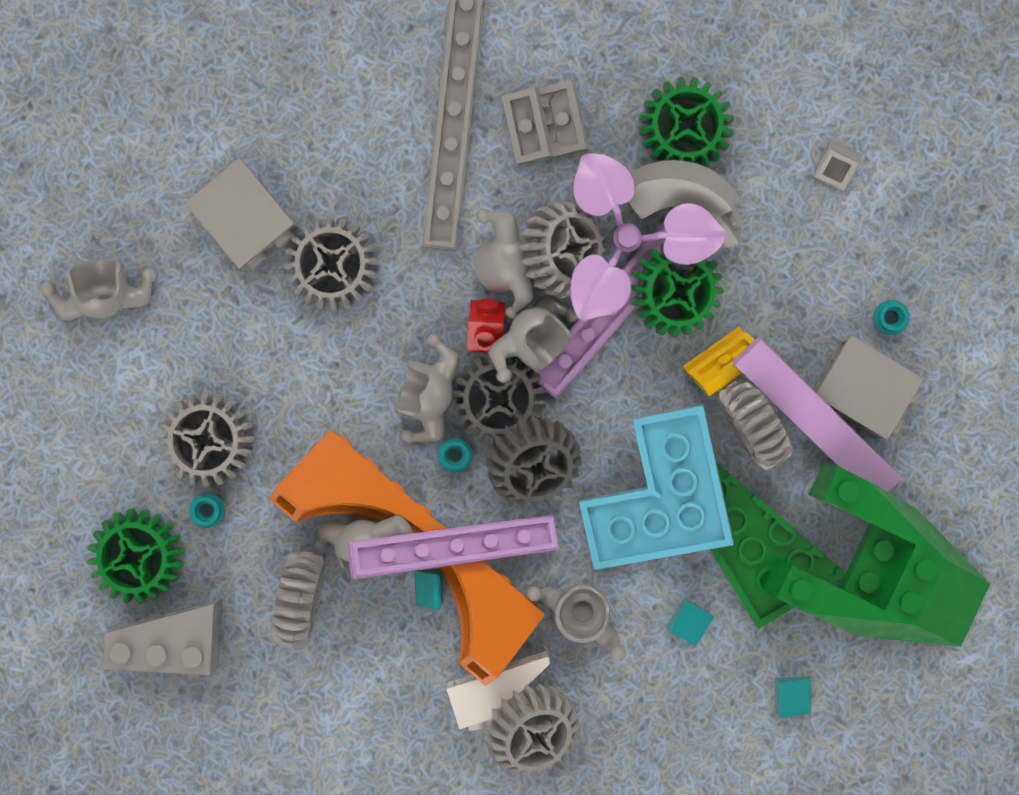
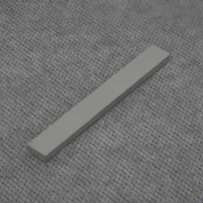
(453, 124)

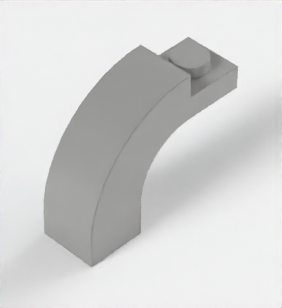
(684, 182)

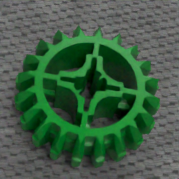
(675, 112)
(652, 302)
(139, 568)

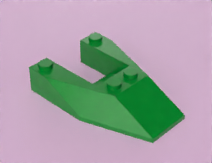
(901, 579)

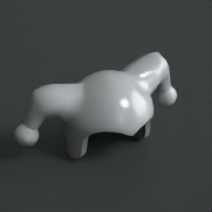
(499, 261)
(99, 290)
(534, 337)
(428, 393)
(342, 533)
(581, 615)

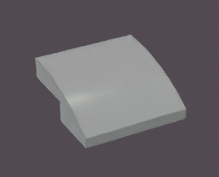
(545, 122)

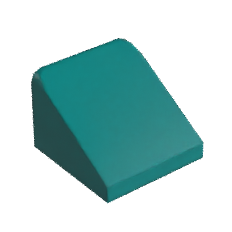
(428, 589)
(689, 622)
(792, 696)

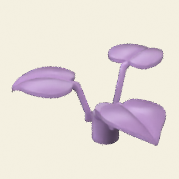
(602, 186)

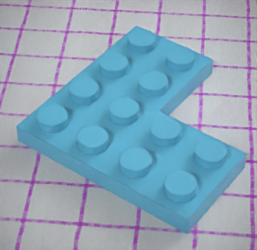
(679, 507)

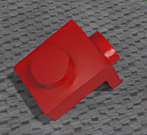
(485, 324)

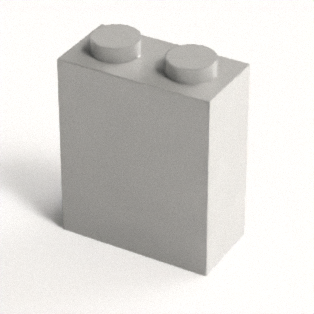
(242, 216)
(868, 387)

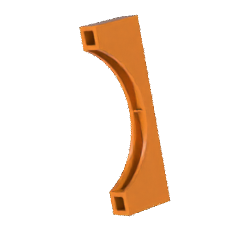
(490, 610)

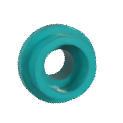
(898, 309)
(447, 463)
(196, 510)

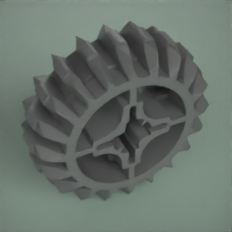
(477, 378)
(528, 452)

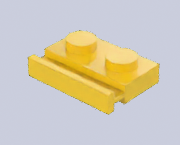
(715, 365)

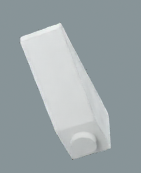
(474, 701)

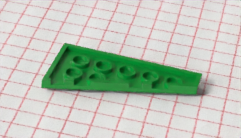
(759, 541)

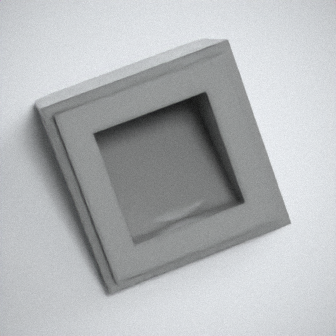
(837, 165)

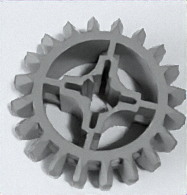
(548, 234)
(318, 273)
(754, 423)
(202, 454)
(298, 599)
(532, 730)

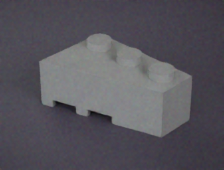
(168, 643)

